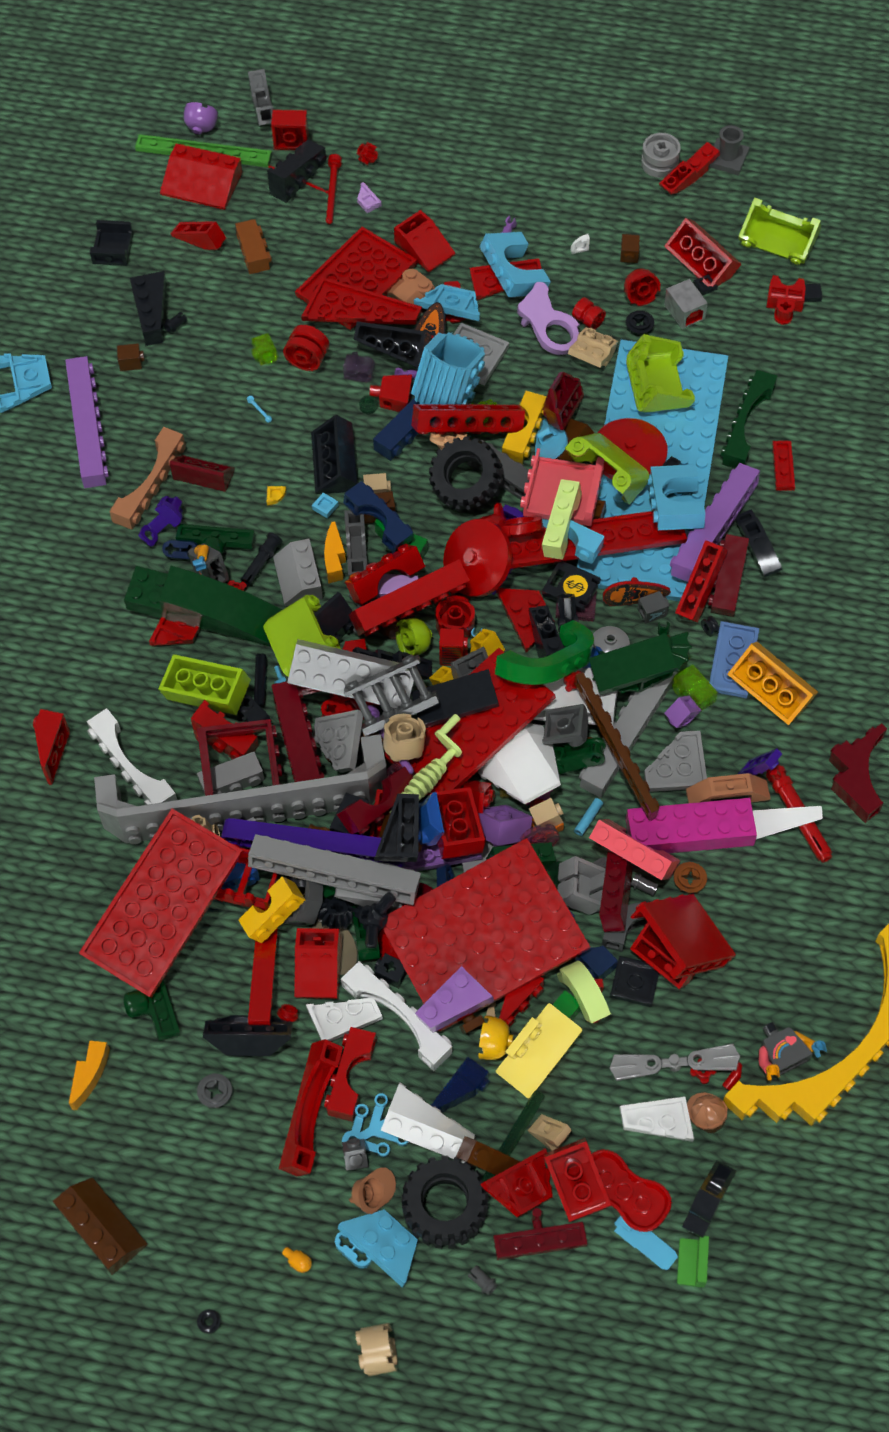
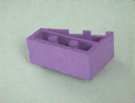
(453, 1000)

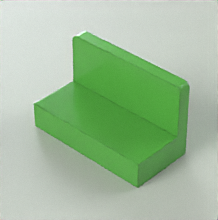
(693, 1262)

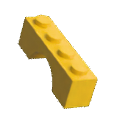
(518, 443)
(485, 638)

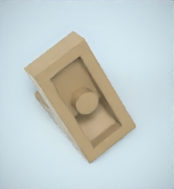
(549, 1131)

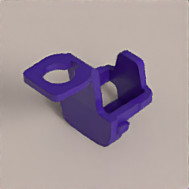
(169, 513)

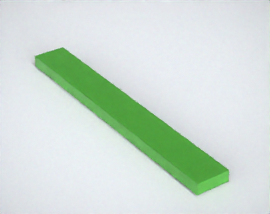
(164, 146)

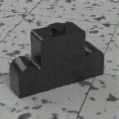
(709, 1198)

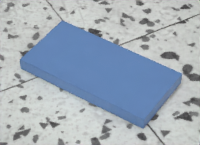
(730, 646)

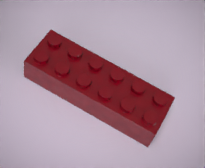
(296, 732)

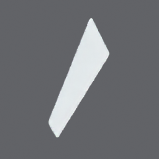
(777, 820)

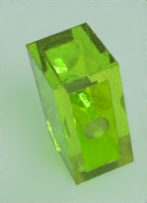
(693, 683)

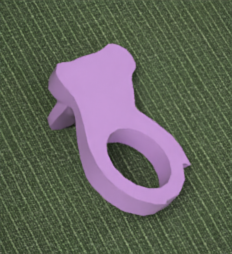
(538, 311)

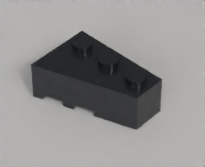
(401, 832)

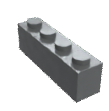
(514, 473)

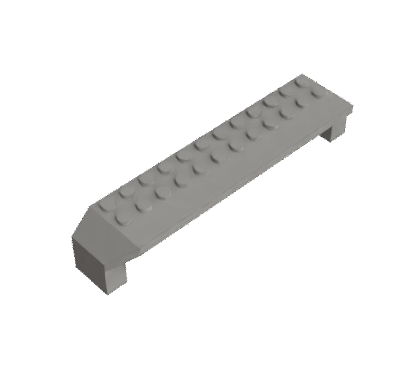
(265, 804)

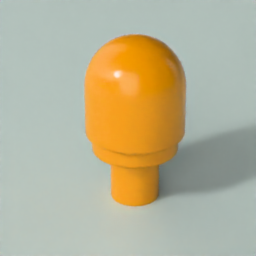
(298, 1260)

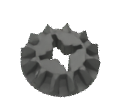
(210, 1082)

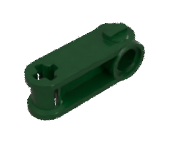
(579, 757)

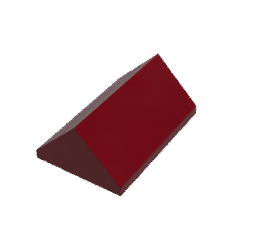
(201, 472)

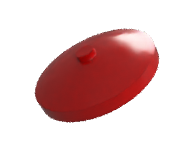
(638, 440)
(483, 554)

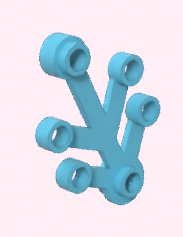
(374, 1128)

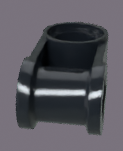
(251, 711)

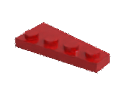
(487, 284)

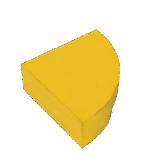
(275, 494)

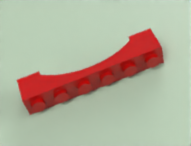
(298, 1149)

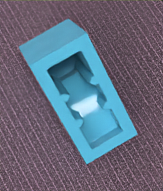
(587, 542)

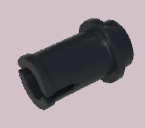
(175, 322)

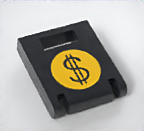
(574, 582)

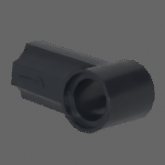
(567, 609)

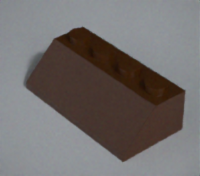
(100, 1224)

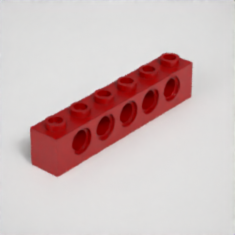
(461, 412)

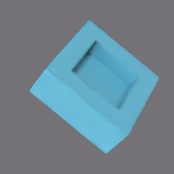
(325, 505)

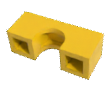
(284, 901)

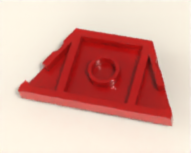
(516, 605)
(173, 633)
(521, 1185)

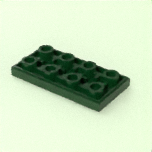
(633, 664)

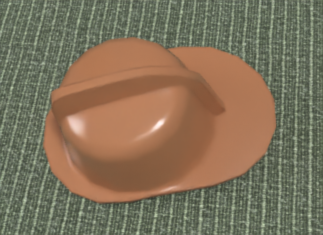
(373, 1190)

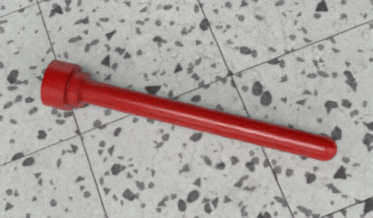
(334, 163)

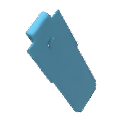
(647, 1243)

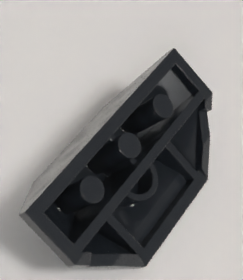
(237, 1038)

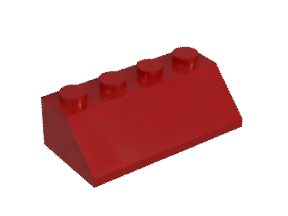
(702, 253)

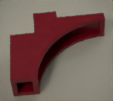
(853, 780)

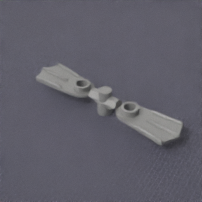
(714, 1058)

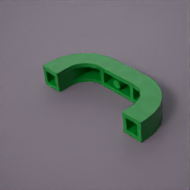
(535, 671)

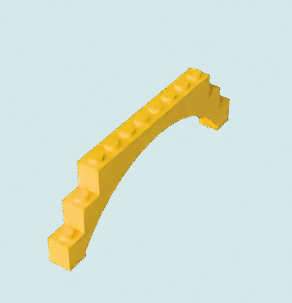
(816, 1094)

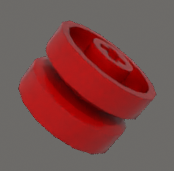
(306, 347)

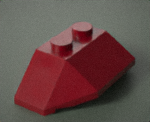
(562, 400)

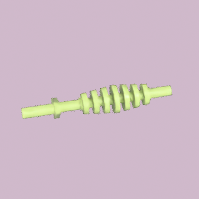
(429, 776)

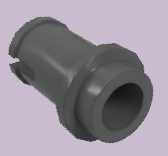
(644, 884)
(483, 1280)

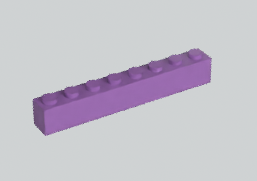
(86, 423)
(718, 518)

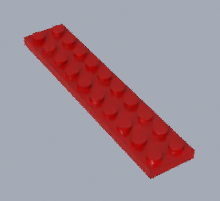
(621, 535)

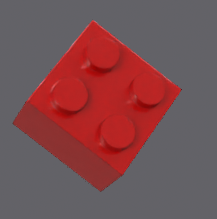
(289, 129)

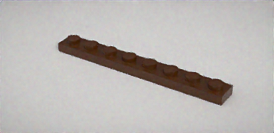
(620, 752)

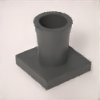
(731, 150)

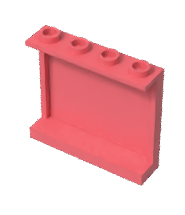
(545, 481)

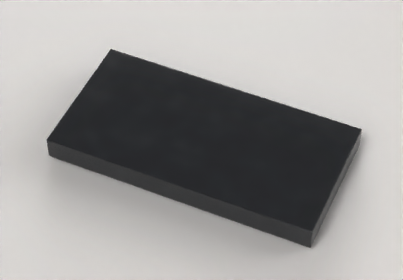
(459, 697)

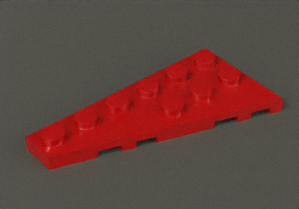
(345, 303)

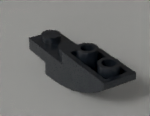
(758, 543)

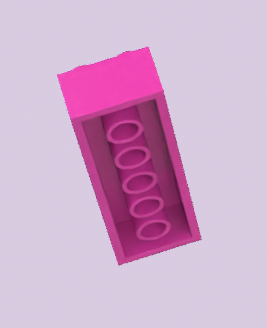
(695, 826)

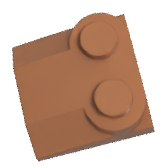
(411, 286)

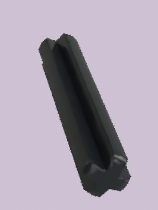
(260, 679)

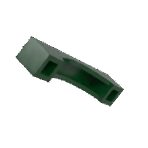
(760, 389)

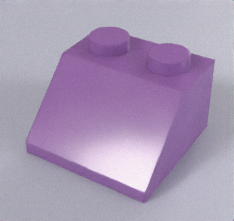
(504, 824)

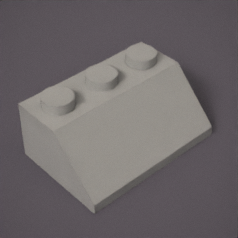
(297, 572)

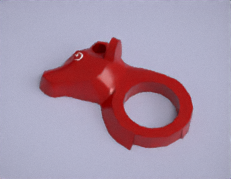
(514, 525)

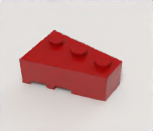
(654, 953)

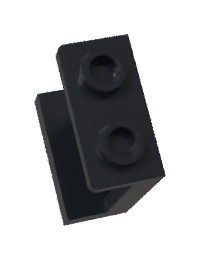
(112, 243)

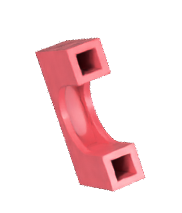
(616, 840)

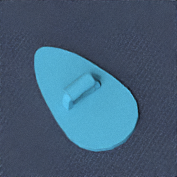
(550, 441)

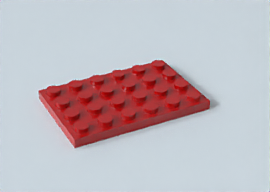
(364, 263)

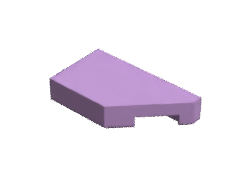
(367, 199)

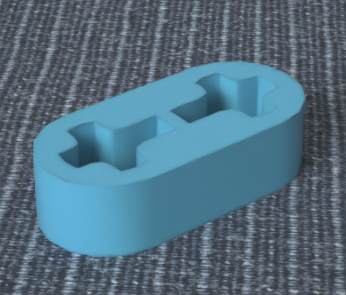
(350, 1253)

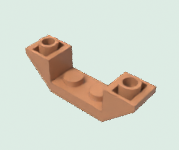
(728, 787)

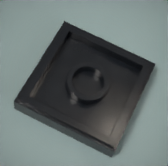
(634, 982)

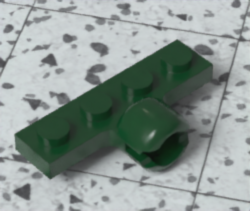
(216, 537)
(157, 1007)

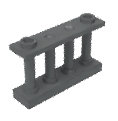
(408, 706)

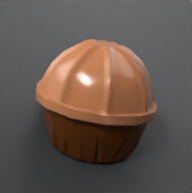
(707, 1112)

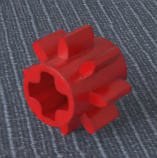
(367, 153)

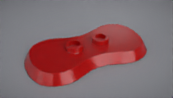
(638, 1200)

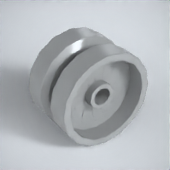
(660, 154)

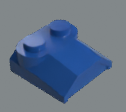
(430, 821)

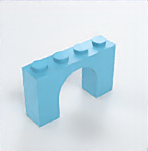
(513, 280)
(671, 513)

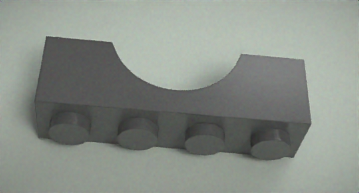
(355, 542)

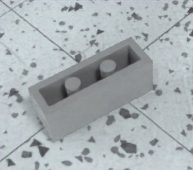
(235, 774)

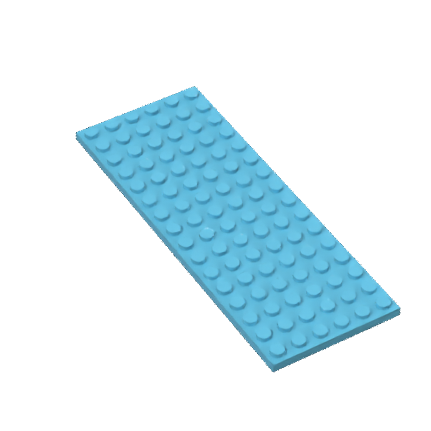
(689, 438)

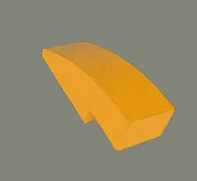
(334, 554)
(88, 1073)

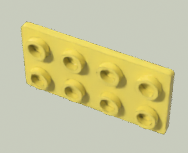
(538, 1050)

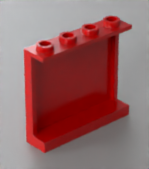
(686, 934)

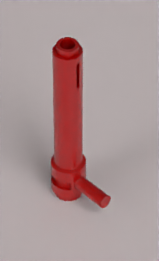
(784, 786)

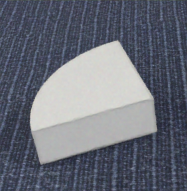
(580, 244)

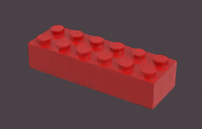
(409, 597)

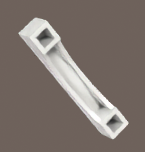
(105, 730)
(364, 984)

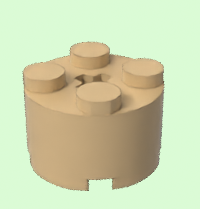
(404, 737)
(377, 1349)

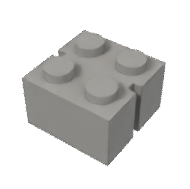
(578, 881)

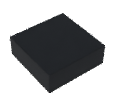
(702, 288)
(813, 293)

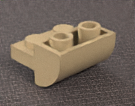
(593, 347)

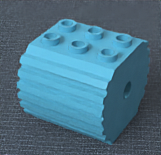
(448, 370)

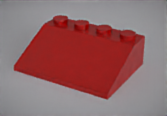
(201, 176)

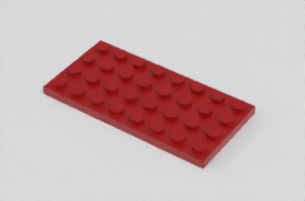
(484, 732)
(161, 902)

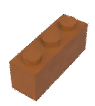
(253, 246)

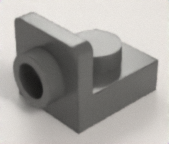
(355, 1154)

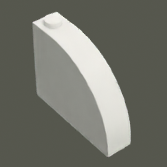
(571, 698)

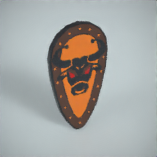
(433, 320)

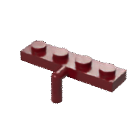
(539, 1239)

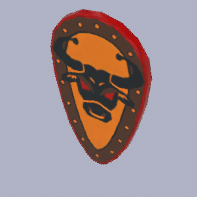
(630, 591)

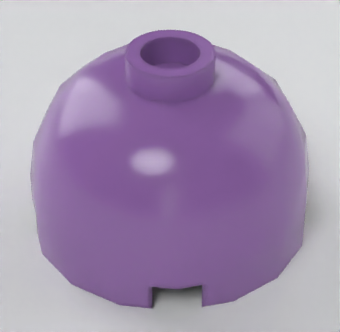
(200, 118)

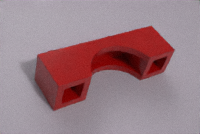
(364, 584)
(358, 1048)

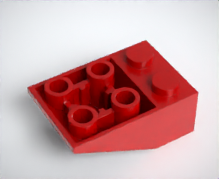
(423, 241)
(317, 962)

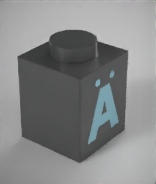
(653, 607)

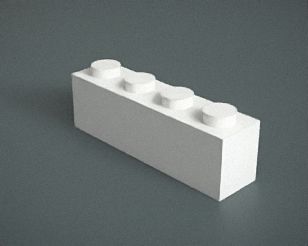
(423, 1125)

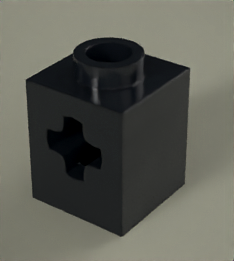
(394, 977)

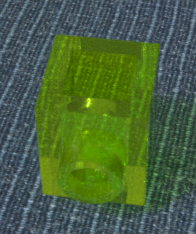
(263, 349)

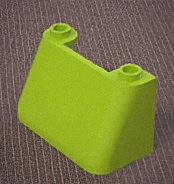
(779, 232)
(655, 375)
(630, 475)
(295, 623)

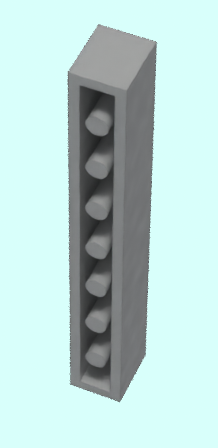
(630, 725)
(333, 869)

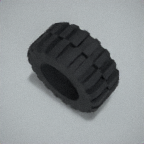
(451, 457)
(438, 1231)

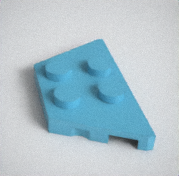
(453, 300)
(383, 1242)

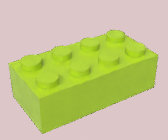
(197, 680)

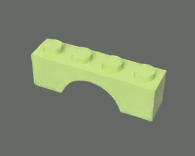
(556, 533)

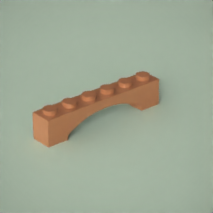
(128, 510)

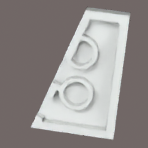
(335, 1019)
(659, 1118)

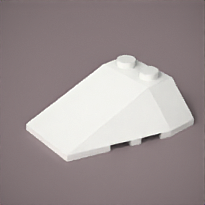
(524, 766)

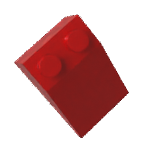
(51, 739)
(577, 1179)

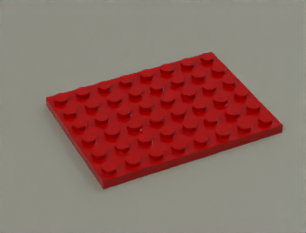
(493, 921)

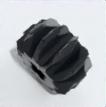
(335, 913)

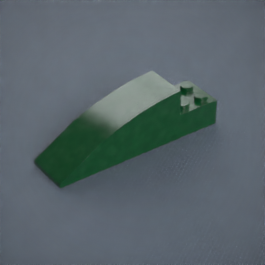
(199, 602)

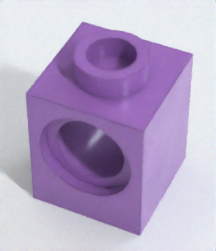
(682, 711)

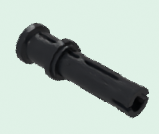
(266, 552)

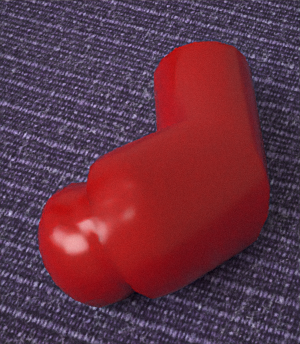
(734, 1077)

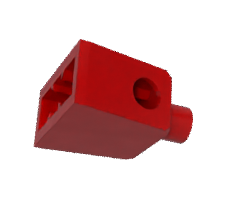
(393, 392)

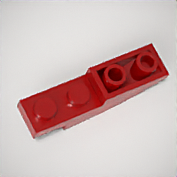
(691, 170)

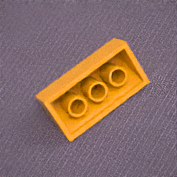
(772, 682)

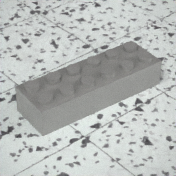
(333, 668)

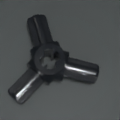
(374, 918)

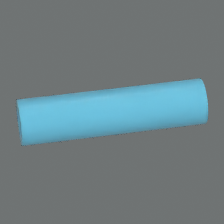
(588, 817)

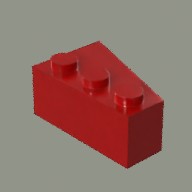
(232, 745)

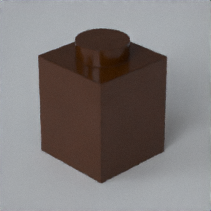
(629, 248)
(130, 357)

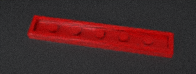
(262, 981)

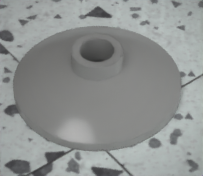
(610, 632)

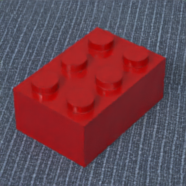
(461, 824)

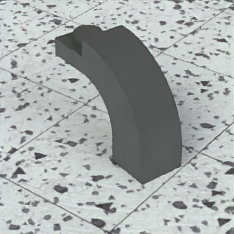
(260, 96)
(616, 939)

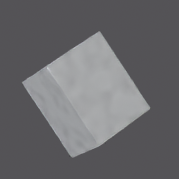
(685, 303)

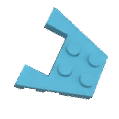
(29, 377)

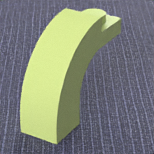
(585, 991)

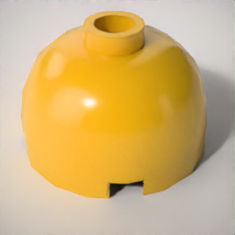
(494, 1038)

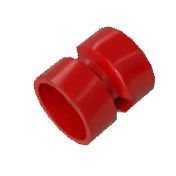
(589, 314)

